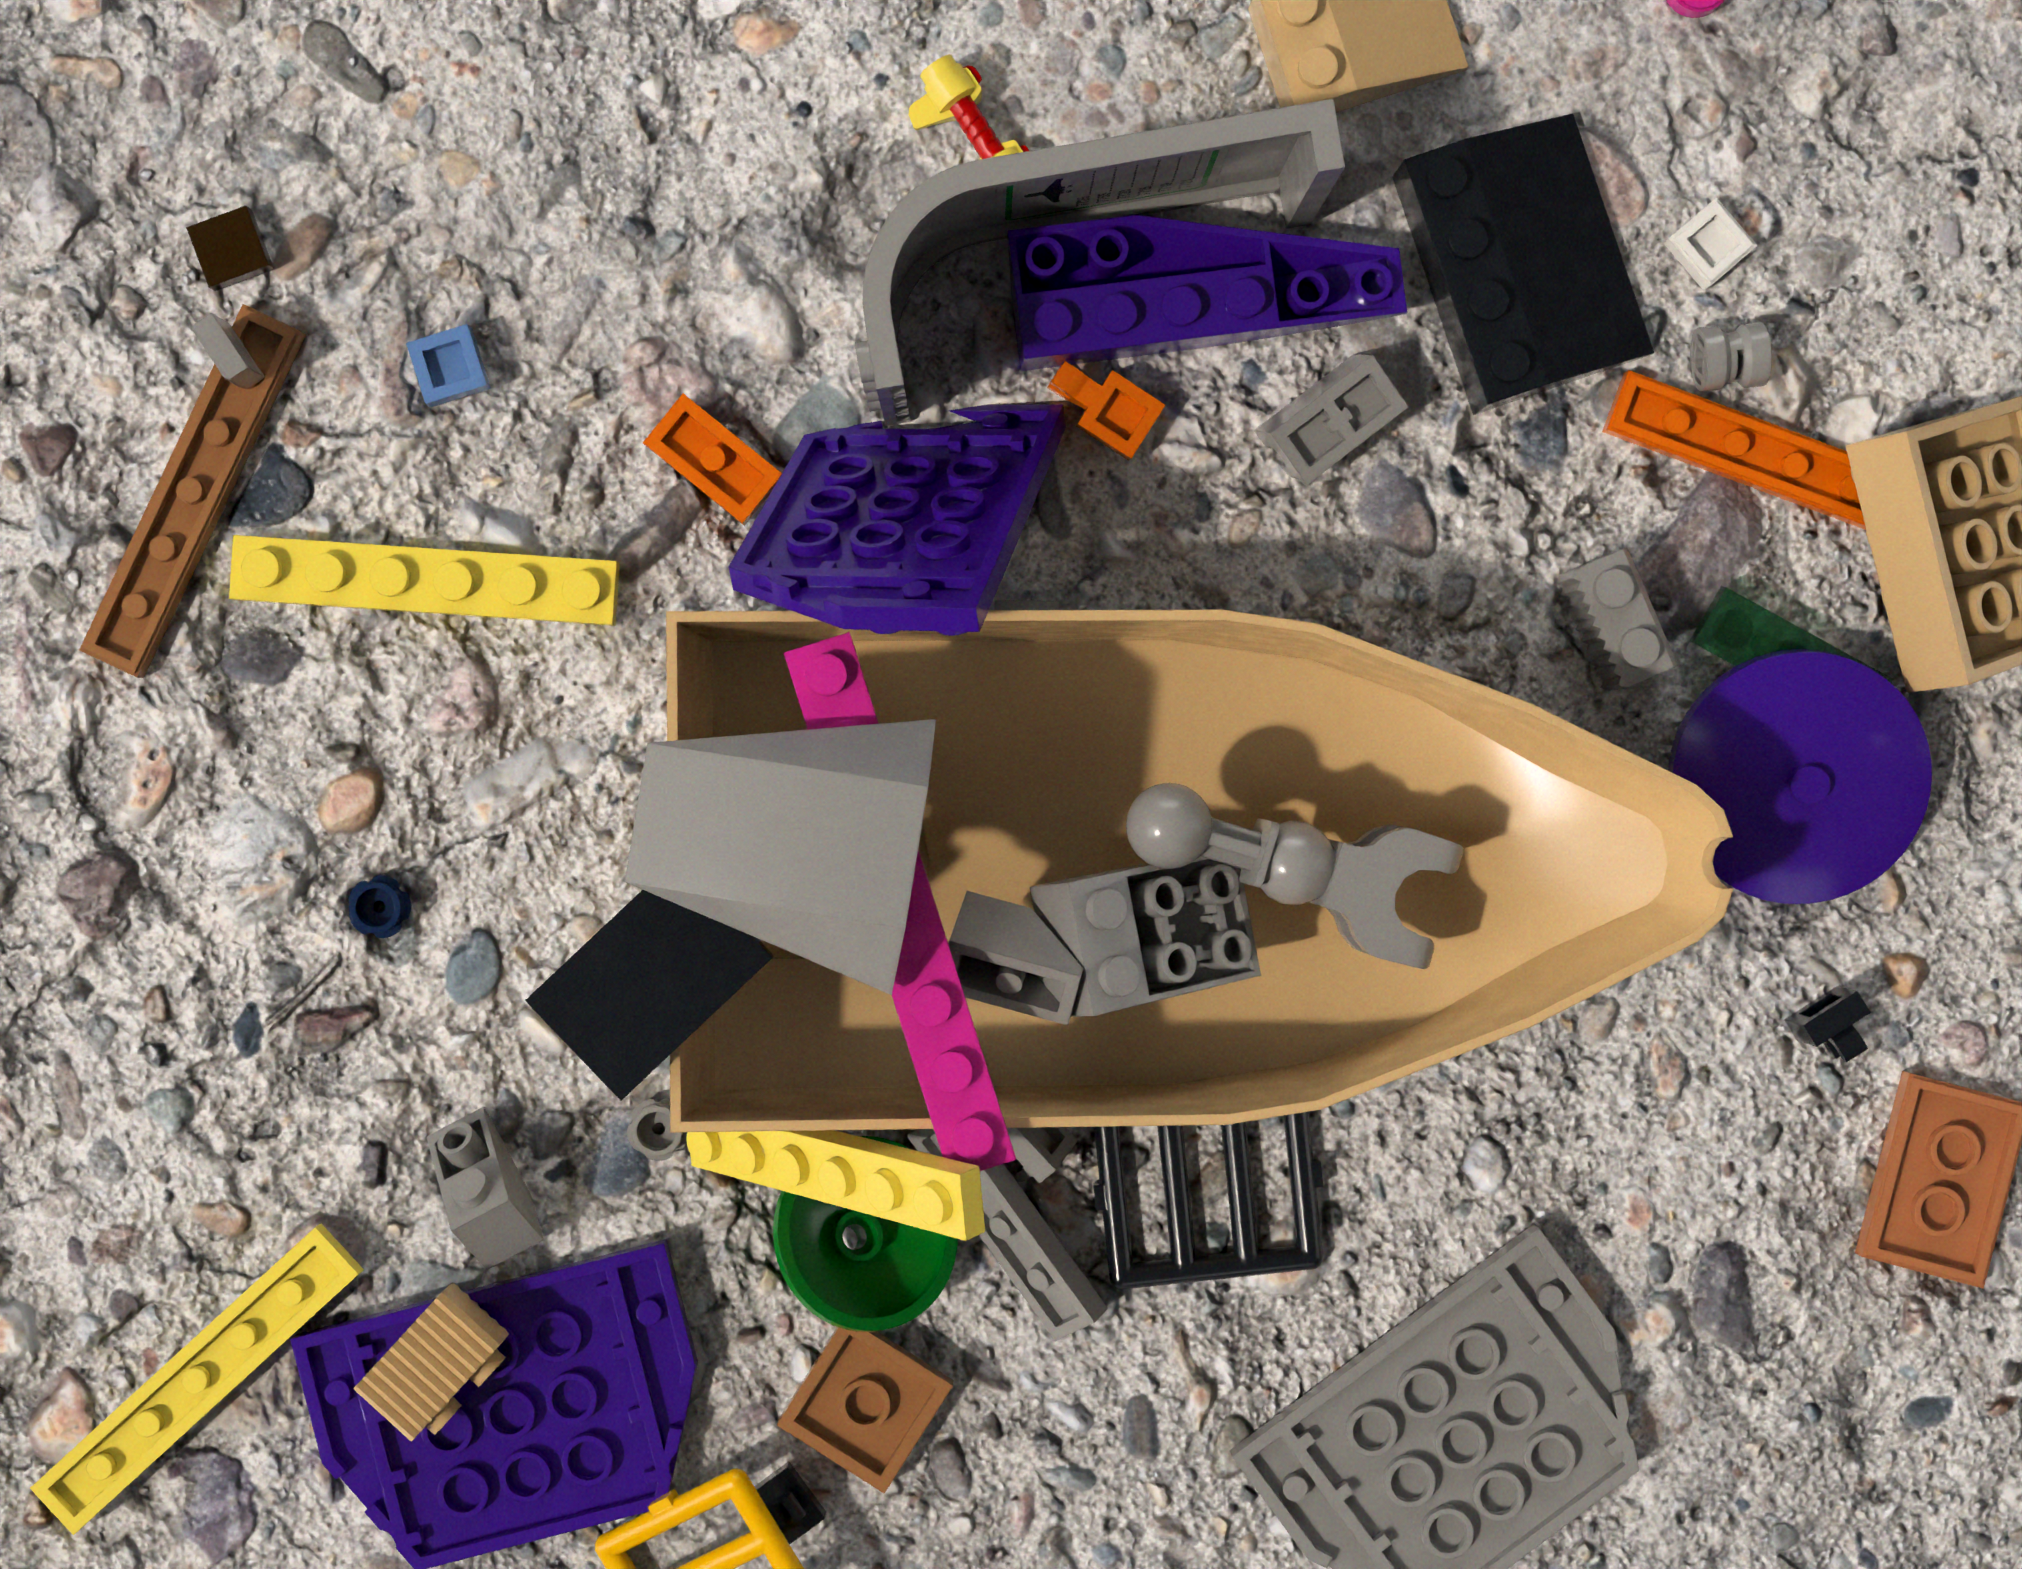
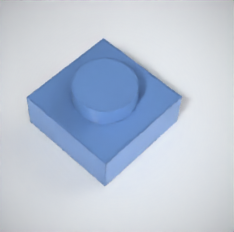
(448, 365)

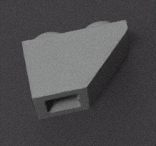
(483, 1190)

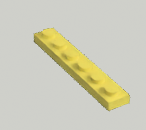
(424, 580)
(852, 1174)
(196, 1379)

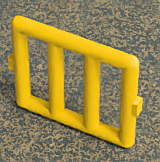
(676, 1509)

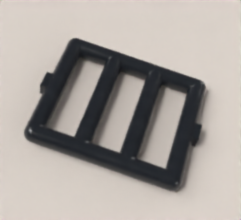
(1184, 1264)

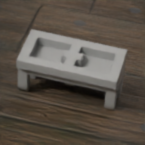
(1332, 417)

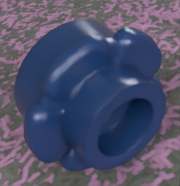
(362, 903)

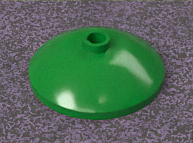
(864, 1289)

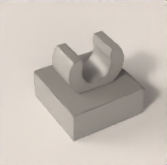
(1040, 1150)

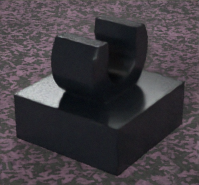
(1830, 1023)
(790, 1502)

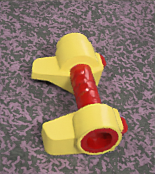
(954, 96)

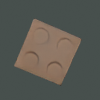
(865, 1404)

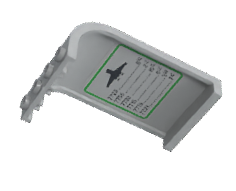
(1118, 176)

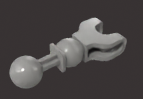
(1300, 865)

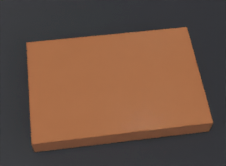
(1942, 1180)

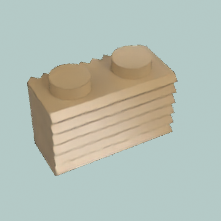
(432, 1361)

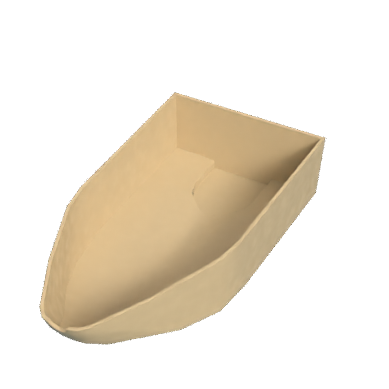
(1043, 741)

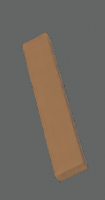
(189, 500)

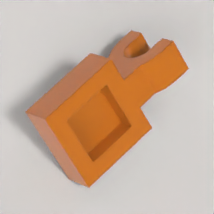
(1114, 412)

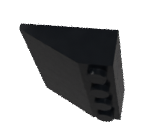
(1521, 261)

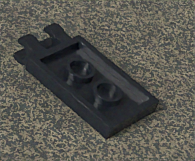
(645, 987)

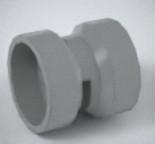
(1730, 356)

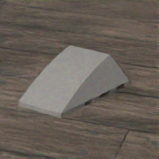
(791, 837)

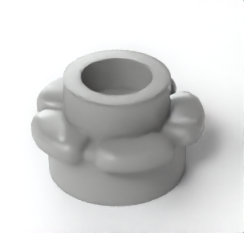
(641, 1132)

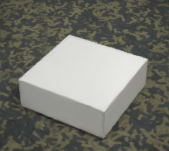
(1710, 244)

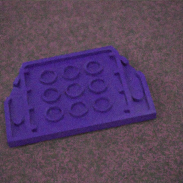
(900, 520)
(557, 1437)

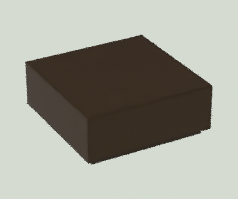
(230, 248)

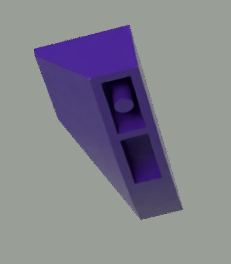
(1184, 286)

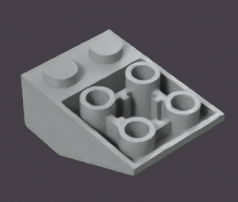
(1150, 931)

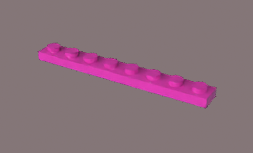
(926, 979)

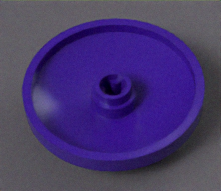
(1812, 771)

